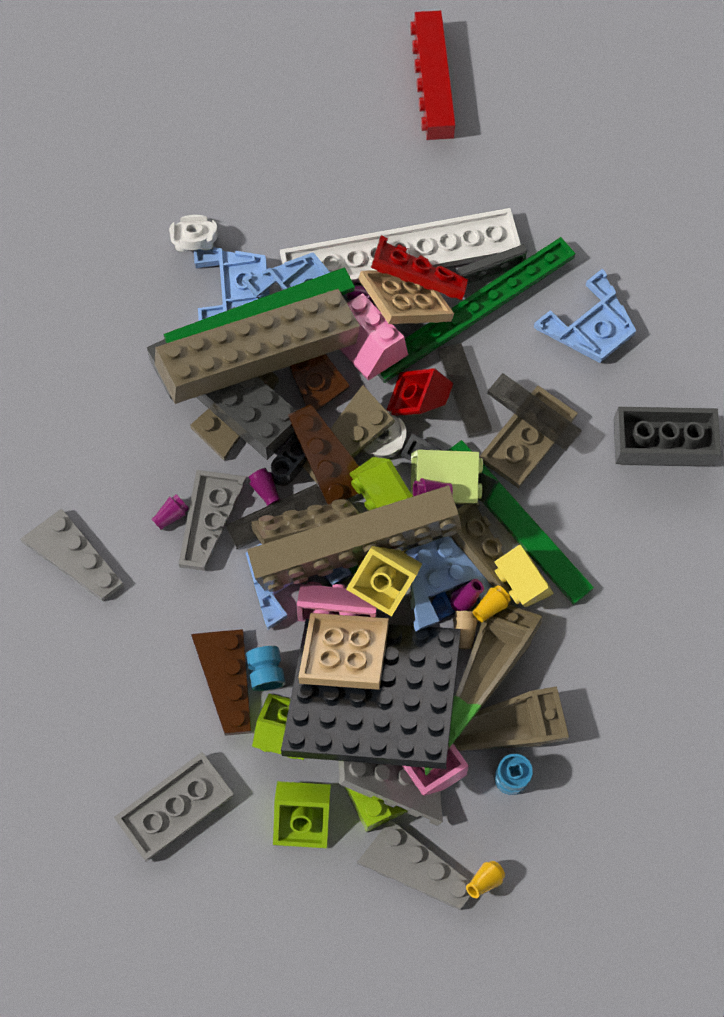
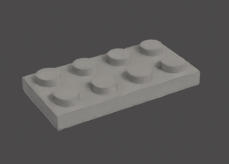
(174, 806)

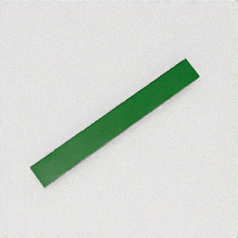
(334, 280)
(534, 540)

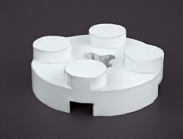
(193, 233)
(391, 444)

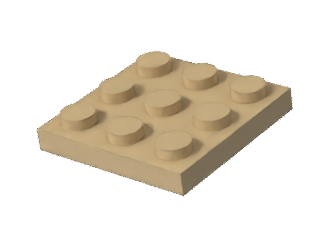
(404, 301)
(344, 651)

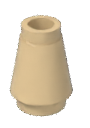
(467, 623)

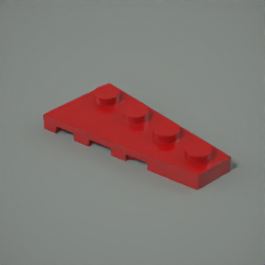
(418, 270)

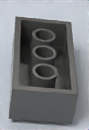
(253, 413)
(667, 436)

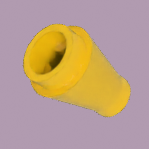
(493, 602)
(487, 878)

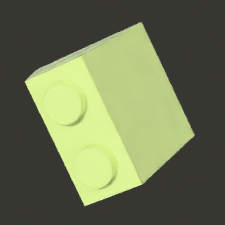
(451, 467)

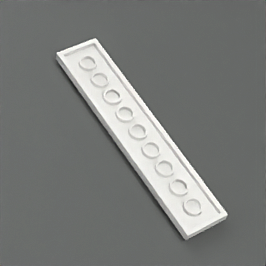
(442, 242)

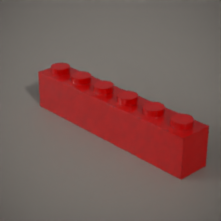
(433, 75)

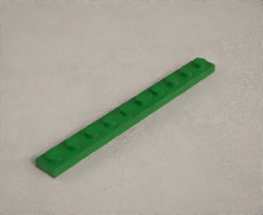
(482, 304)

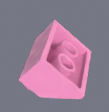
(377, 343)
(330, 600)
(439, 778)

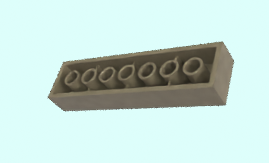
(256, 345)
(350, 539)

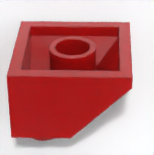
(419, 392)

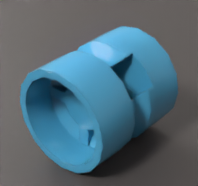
(265, 668)
(513, 774)

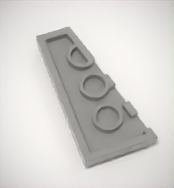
(391, 785)

